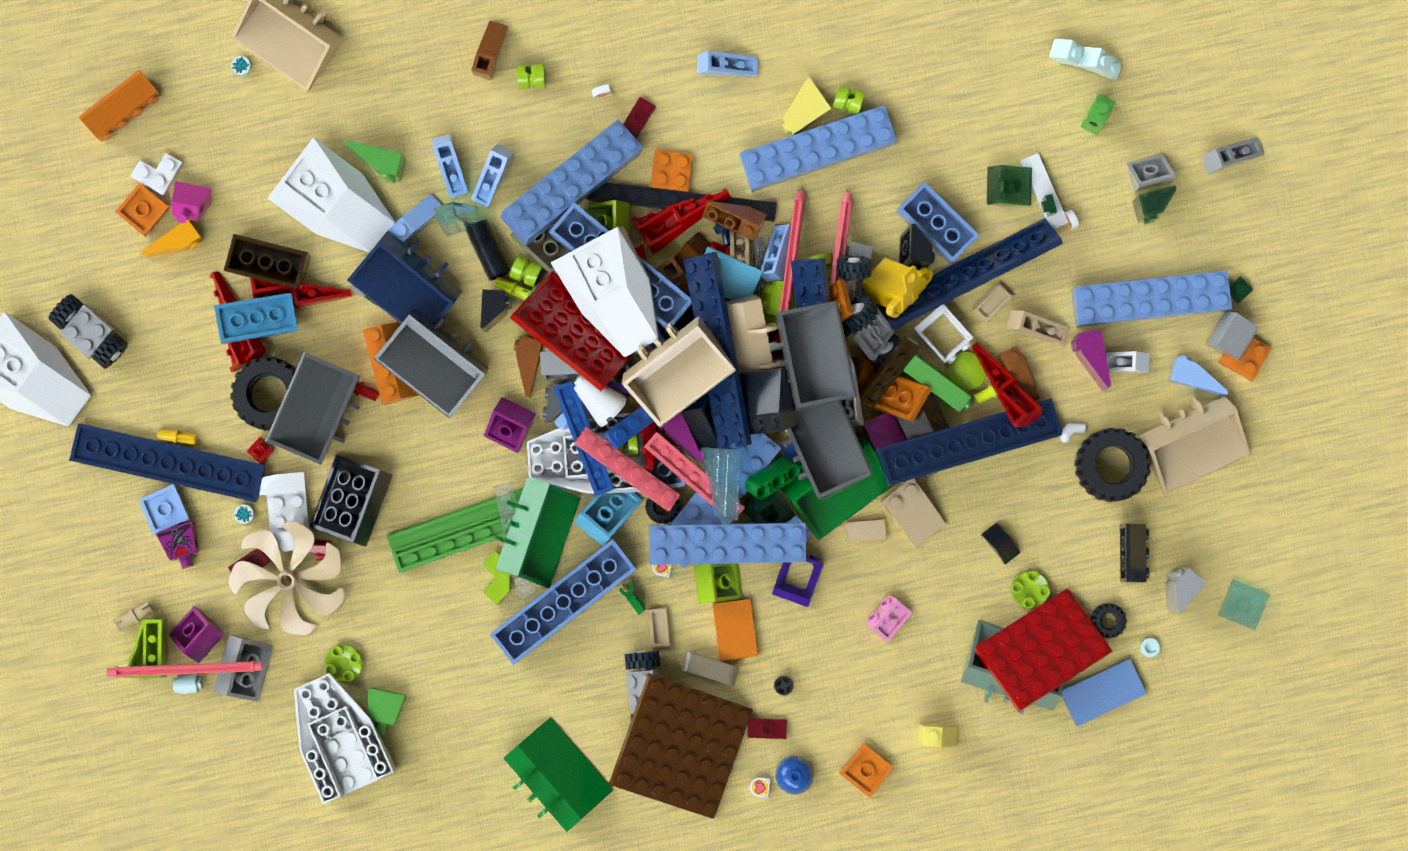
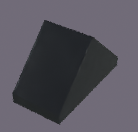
(1000, 543)

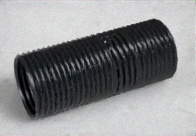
(490, 256)

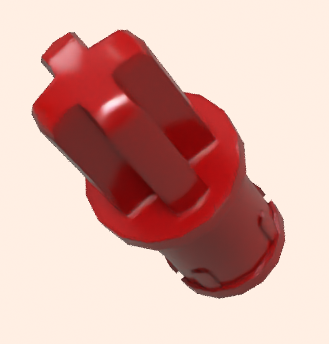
(366, 391)

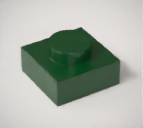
(1048, 205)
(1239, 289)

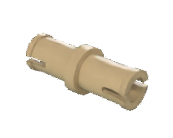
(133, 616)

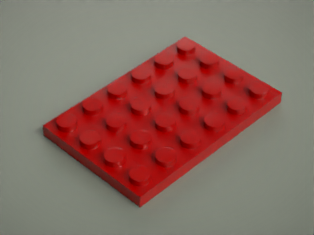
(560, 326)
(1043, 650)

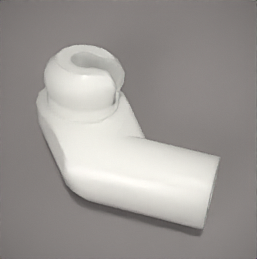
(1069, 429)

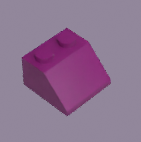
(509, 424)
(196, 635)

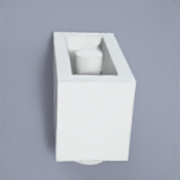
(1128, 362)

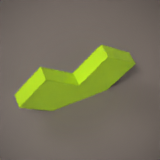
(501, 584)

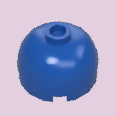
(794, 775)

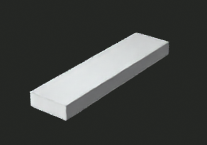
(1041, 187)

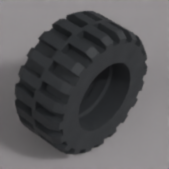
(244, 385)
(1138, 465)

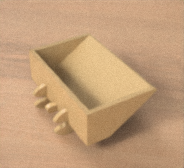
(287, 38)
(750, 334)
(677, 371)
(1195, 443)

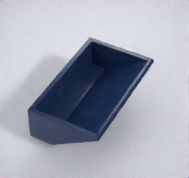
(403, 280)

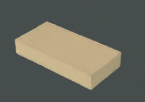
(992, 303)
(866, 530)
(659, 627)

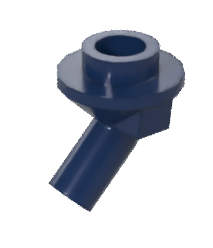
(725, 233)

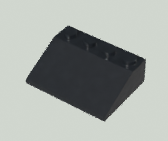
(767, 401)
(351, 500)

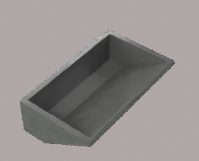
(815, 355)
(432, 362)
(313, 408)
(828, 450)

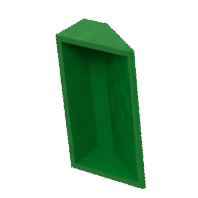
(830, 513)
(537, 532)
(557, 775)

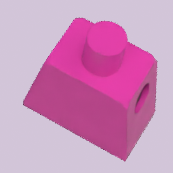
(190, 201)

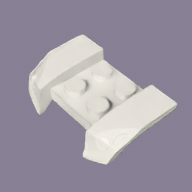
(285, 503)

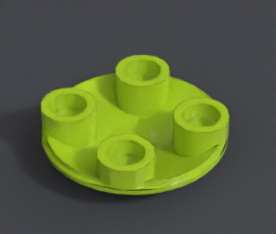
(967, 371)
(1030, 589)
(343, 663)

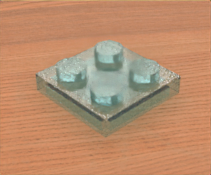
(1243, 604)

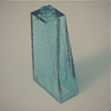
(456, 217)
(723, 480)

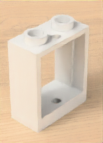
(950, 357)

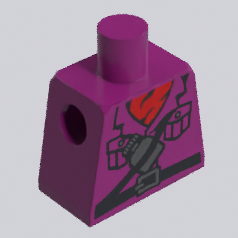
(180, 543)

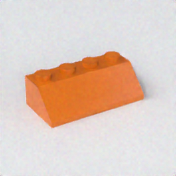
(120, 106)
(389, 386)

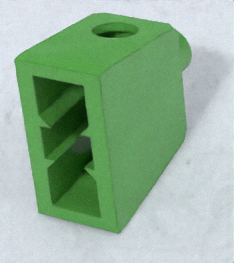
(1098, 114)
(384, 707)

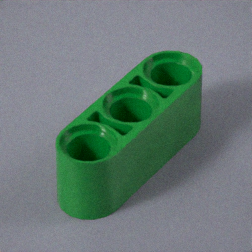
(772, 478)

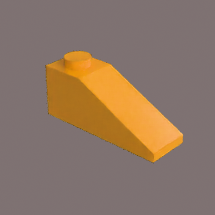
(178, 239)

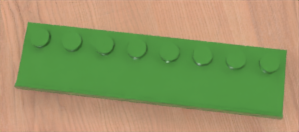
(447, 534)

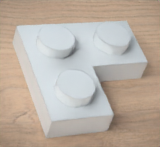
(160, 178)

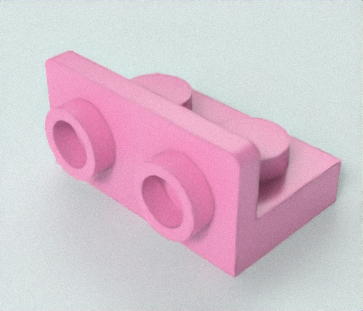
(888, 617)

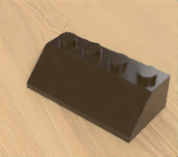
(267, 262)
(927, 421)

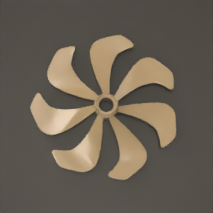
(289, 618)

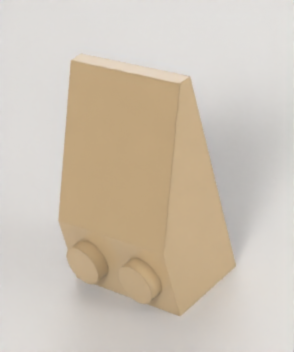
(913, 512)

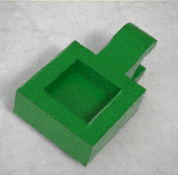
(637, 603)

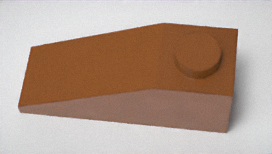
(528, 359)
(1016, 366)

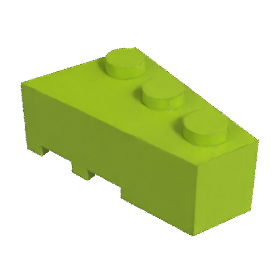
(150, 646)

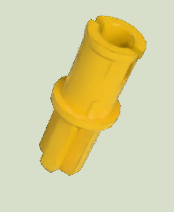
(176, 436)

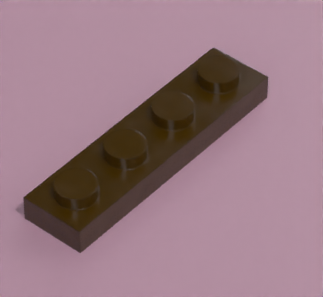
(889, 371)

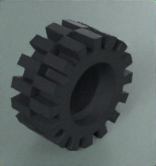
(661, 518)
(1119, 616)

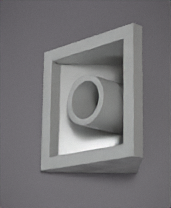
(1150, 172)
(1232, 335)

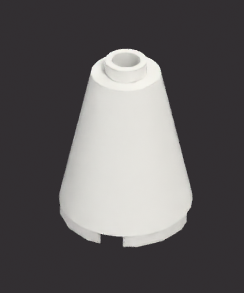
(599, 403)

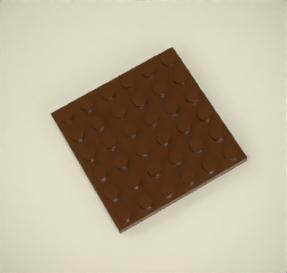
(680, 746)

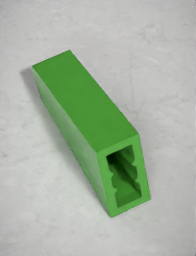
(939, 382)

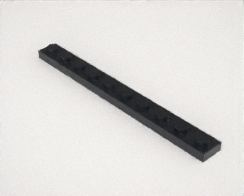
(662, 198)

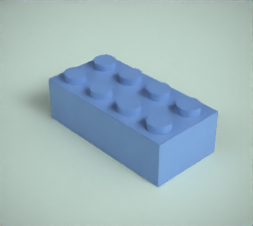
(938, 222)

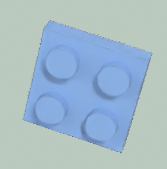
(164, 509)

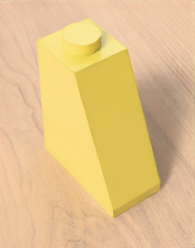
(805, 109)
(937, 736)

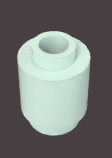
(187, 684)

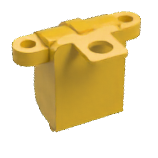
(896, 285)

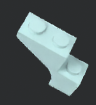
(1089, 58)

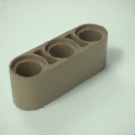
(710, 668)

